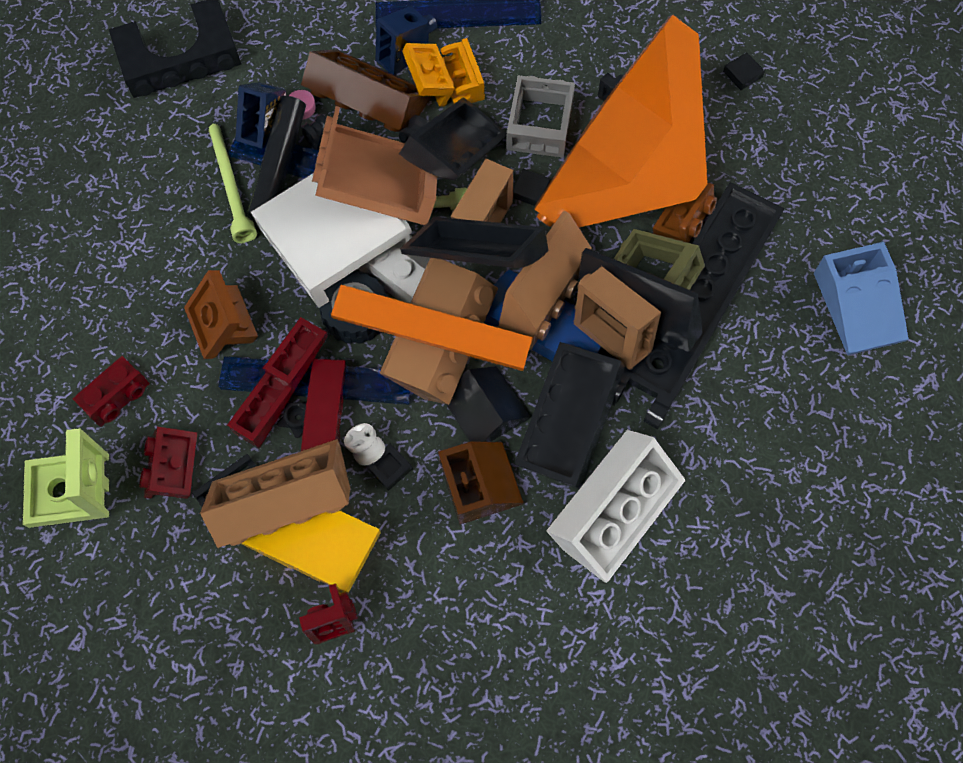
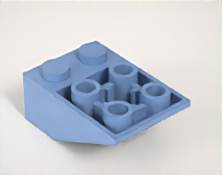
(863, 297)

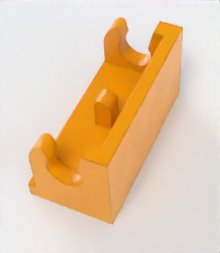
(464, 72)

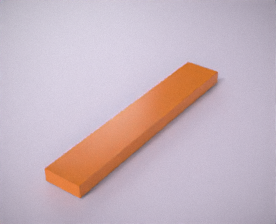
(431, 327)

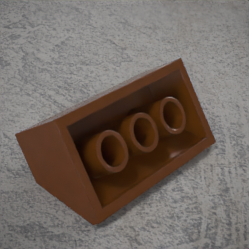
(363, 88)

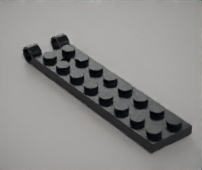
(728, 248)

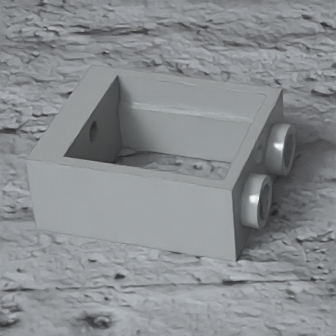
(538, 139)

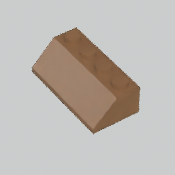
(543, 286)
(429, 369)
(276, 494)

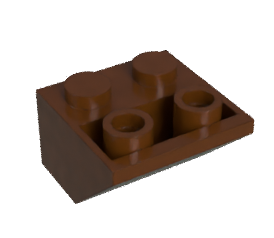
(479, 479)

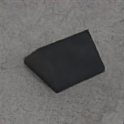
(486, 405)

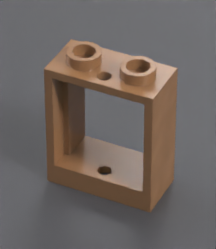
(487, 195)
(625, 305)

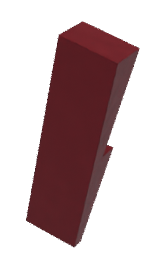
(281, 378)

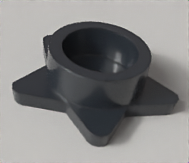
(288, 419)

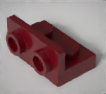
(111, 391)
(169, 463)
(327, 622)

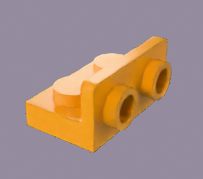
(429, 71)

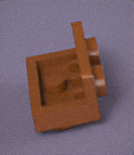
(686, 219)

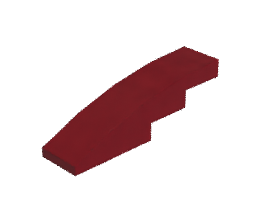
(324, 403)

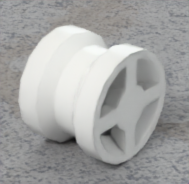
(364, 444)

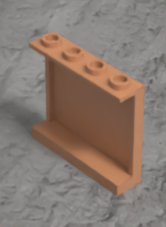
(371, 174)

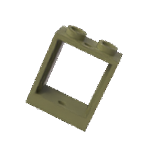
(684, 256)

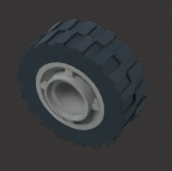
(343, 330)

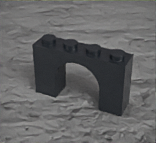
(149, 72)

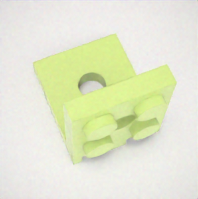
(84, 484)

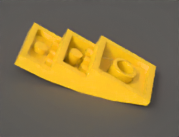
(324, 548)

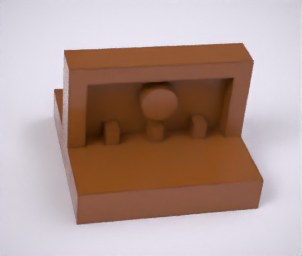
(218, 315)

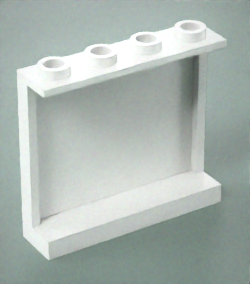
(325, 237)

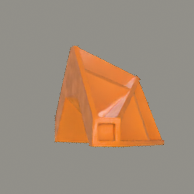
(642, 142)

